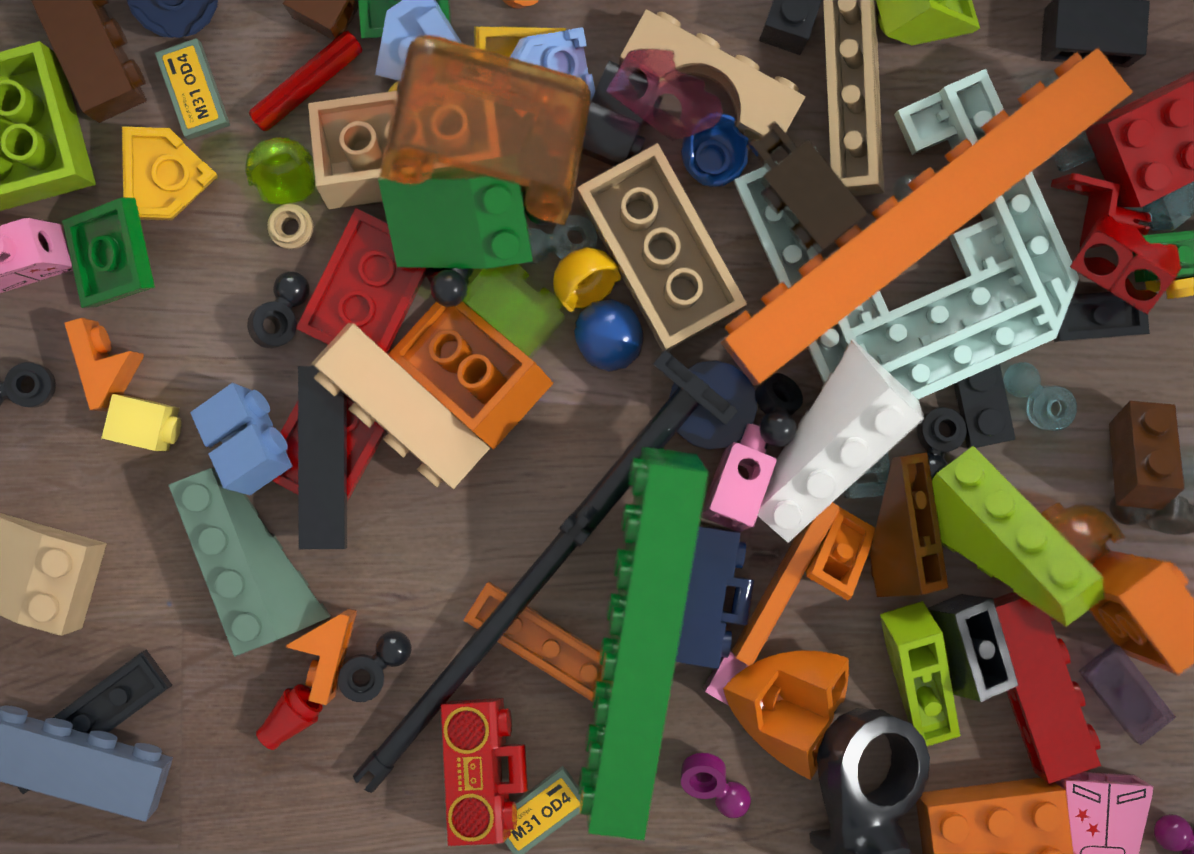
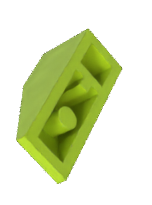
(921, 671)

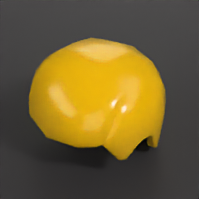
(584, 277)

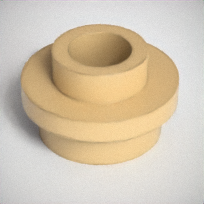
(280, 217)

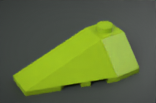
(926, 20)

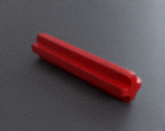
(305, 81)

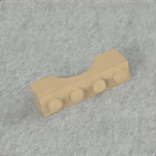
(755, 95)

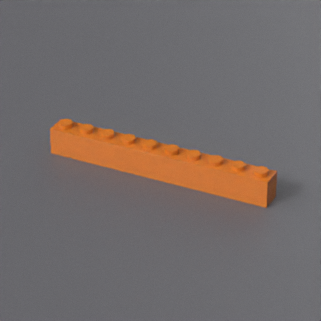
(926, 216)

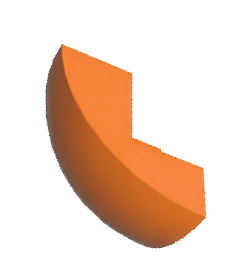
(790, 703)

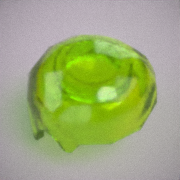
(281, 171)

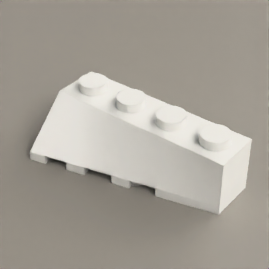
(837, 441)

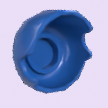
(716, 154)
(609, 334)

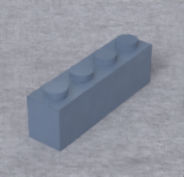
(81, 765)

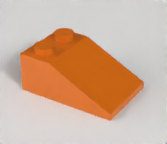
(471, 370)

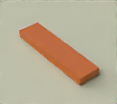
(782, 586)
(542, 643)

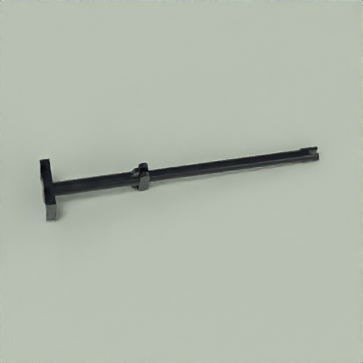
(572, 533)

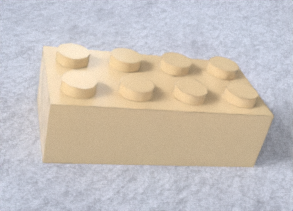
(660, 247)

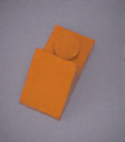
(99, 372)
(842, 554)
(331, 644)

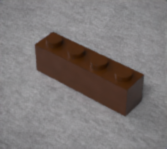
(92, 56)

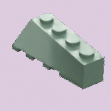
(243, 565)

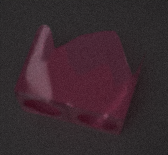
(655, 63)

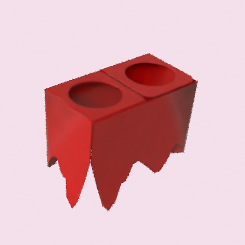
(1155, 257)

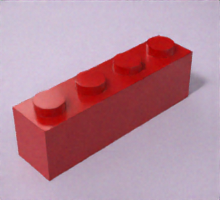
(1046, 698)

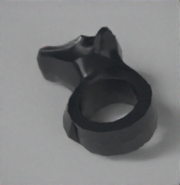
(868, 821)

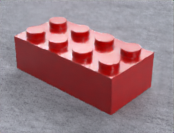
(1148, 143)

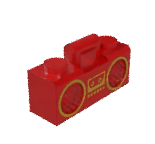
(474, 788)

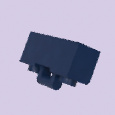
(703, 624)

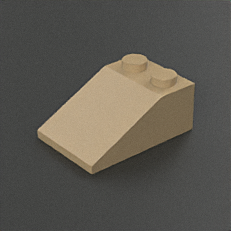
(46, 575)

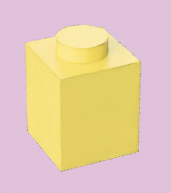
(141, 423)

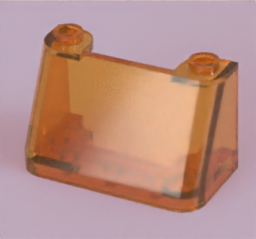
(488, 119)

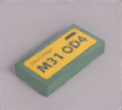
(192, 89)
(544, 810)

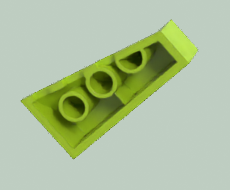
(1011, 540)

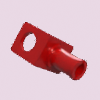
(1101, 201)

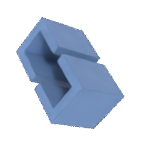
(250, 447)

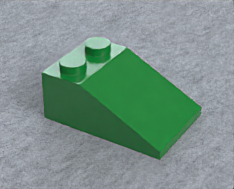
(457, 221)

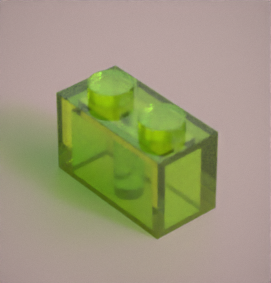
(515, 307)

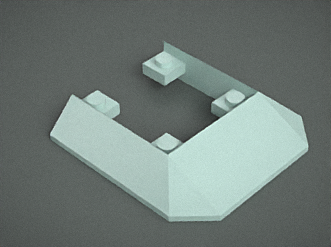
(1012, 264)

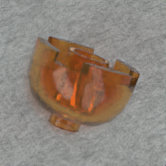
(1085, 529)

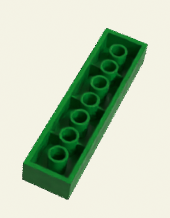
(643, 641)

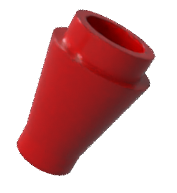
(289, 717)

